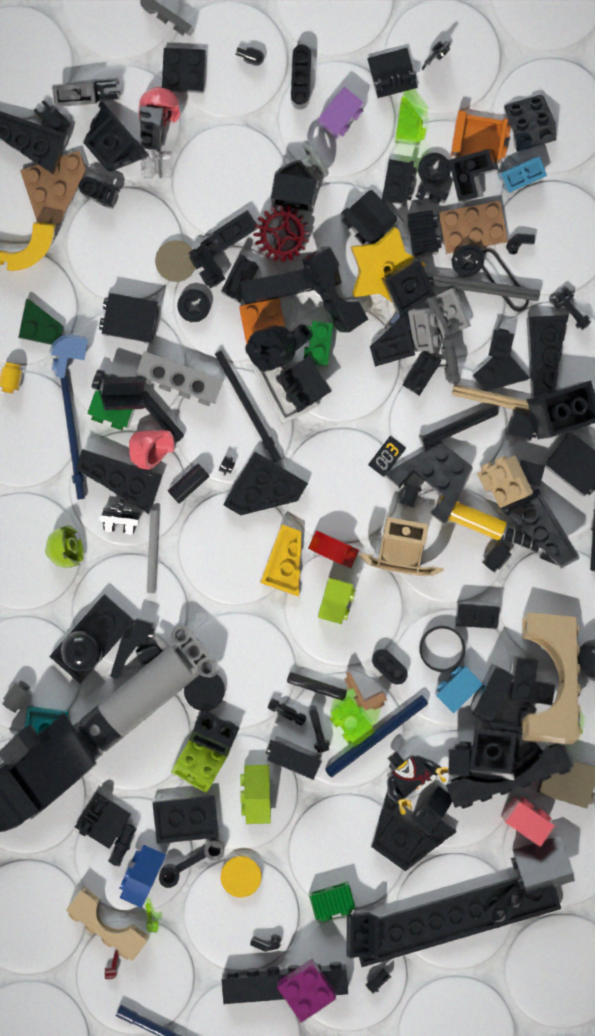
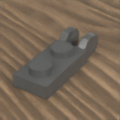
(166, 15)

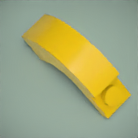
(39, 245)

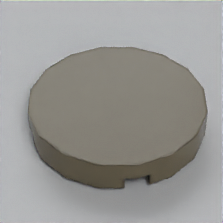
(173, 261)

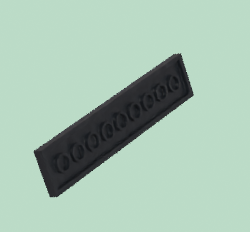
(452, 919)

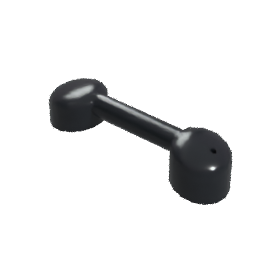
(213, 850)

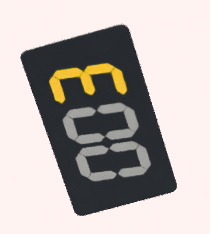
(387, 456)

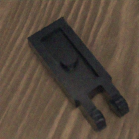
(231, 232)

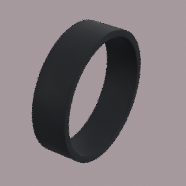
(455, 665)

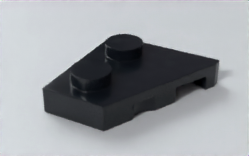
(393, 344)
(499, 373)

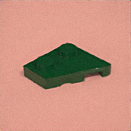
(39, 325)

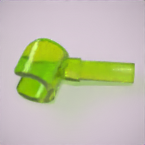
(151, 926)

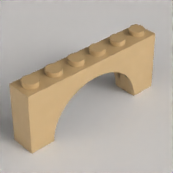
(559, 638)

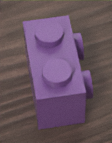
(340, 113)

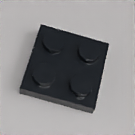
(183, 70)
(408, 286)

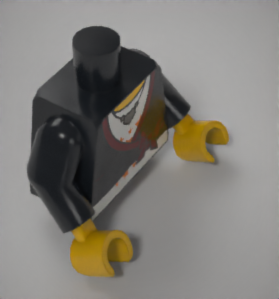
(411, 777)

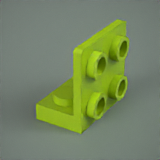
(198, 765)

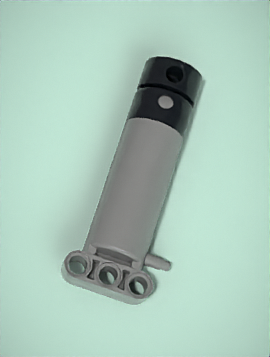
(144, 692)

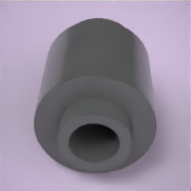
(16, 696)

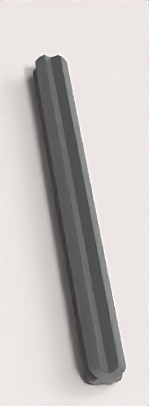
(484, 287)

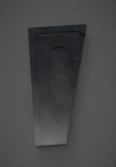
(33, 140)
(544, 349)
(123, 479)

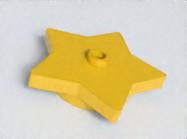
(373, 258)

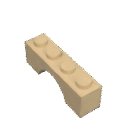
(126, 940)

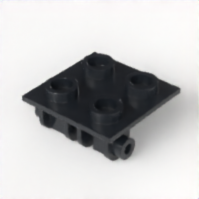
(392, 73)
(304, 384)
(102, 820)

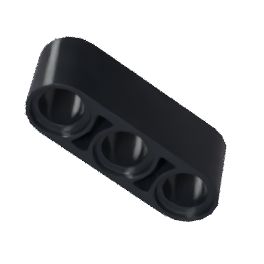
(300, 66)

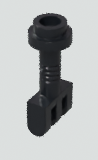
(583, 321)
(322, 745)

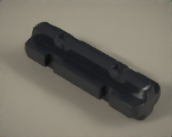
(287, 712)

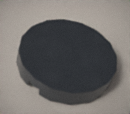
(205, 692)

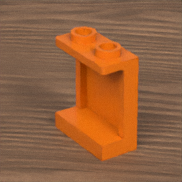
(478, 134)

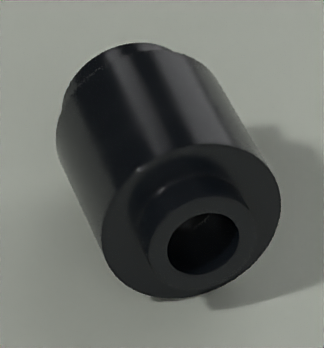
(497, 556)

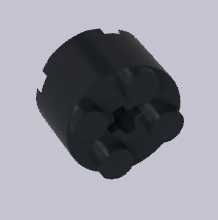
(271, 347)

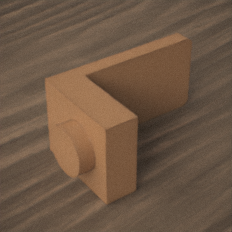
(375, 701)

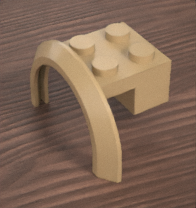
(402, 548)

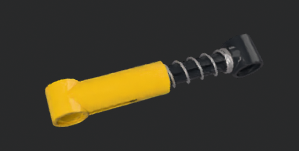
(493, 528)

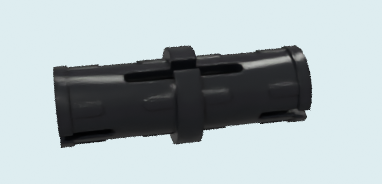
(122, 844)

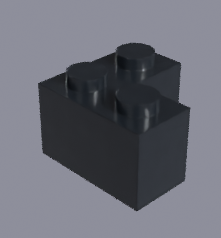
(467, 170)
(524, 685)

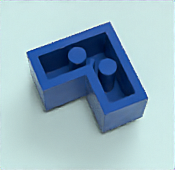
(141, 877)

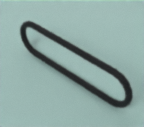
(510, 275)

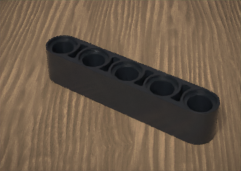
(279, 286)

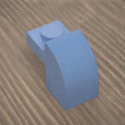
(67, 347)

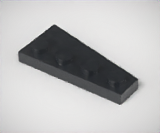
(540, 524)

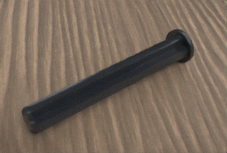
(458, 426)

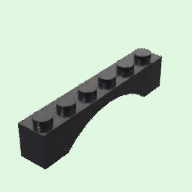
(467, 789)

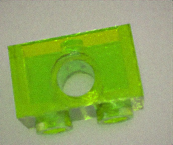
(349, 709)

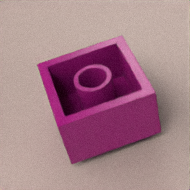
(306, 990)

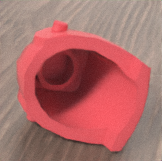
(150, 447)

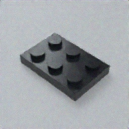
(185, 819)

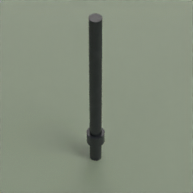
(267, 441)

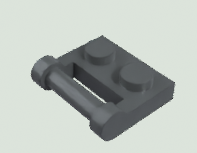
(448, 353)

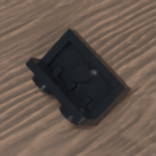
(362, 935)

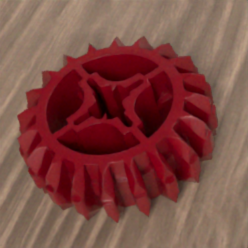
(279, 242)

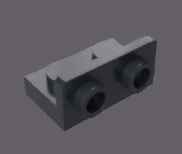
(397, 182)

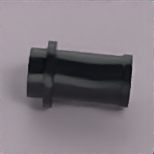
(378, 980)

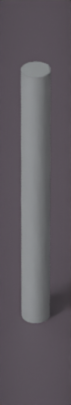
(152, 552)

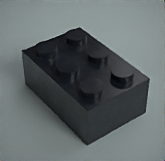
(563, 409)

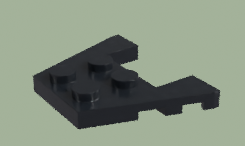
(442, 471)
(403, 842)

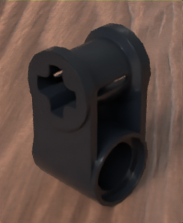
(100, 192)

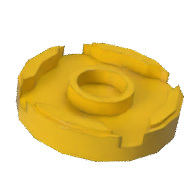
(241, 876)

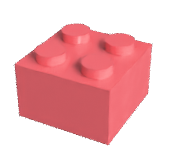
(527, 820)

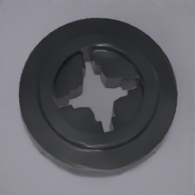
(443, 166)
(467, 269)
(193, 295)

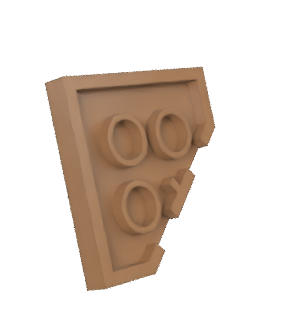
(51, 193)

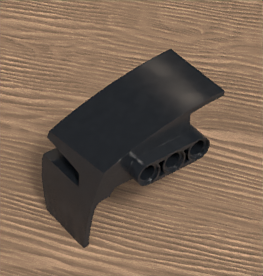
(39, 770)

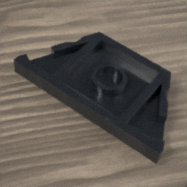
(112, 141)

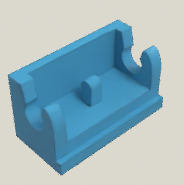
(522, 174)

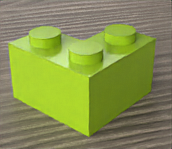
(335, 600)
(256, 795)

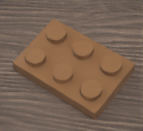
(475, 225)

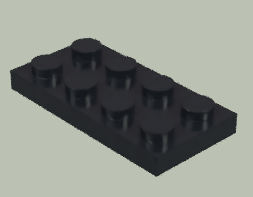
(105, 621)

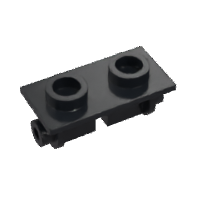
(202, 257)
(422, 372)
(527, 755)

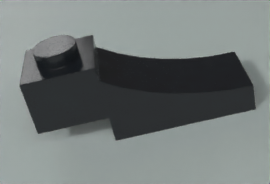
(140, 634)

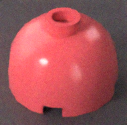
(164, 99)

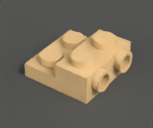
(505, 480)

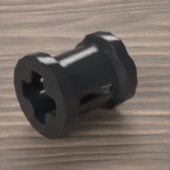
(409, 495)

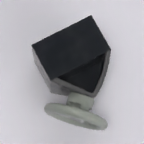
(294, 182)

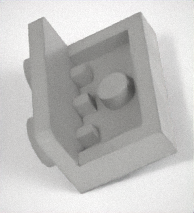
(450, 312)
(425, 329)

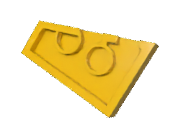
(284, 561)

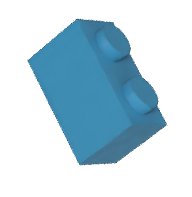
(458, 688)

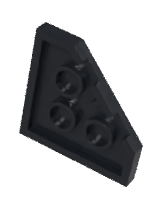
(263, 487)

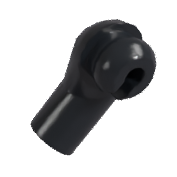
(517, 240)
(267, 945)

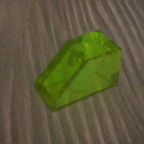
(409, 125)

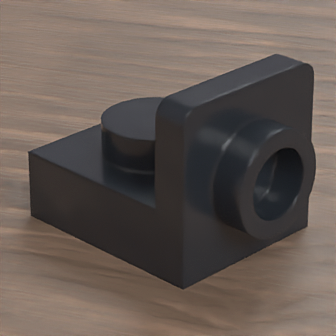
(435, 194)
(501, 344)

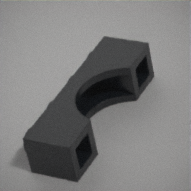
(321, 267)

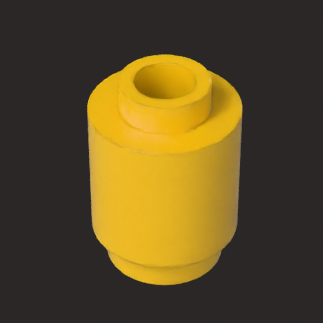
(10, 377)

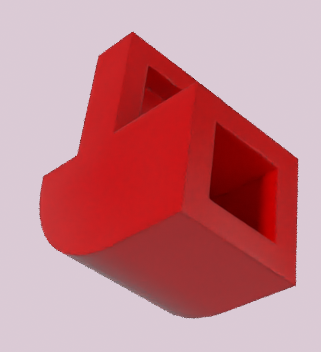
(333, 549)

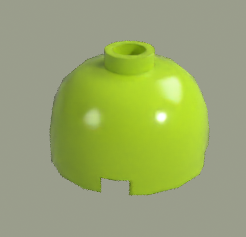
(64, 548)

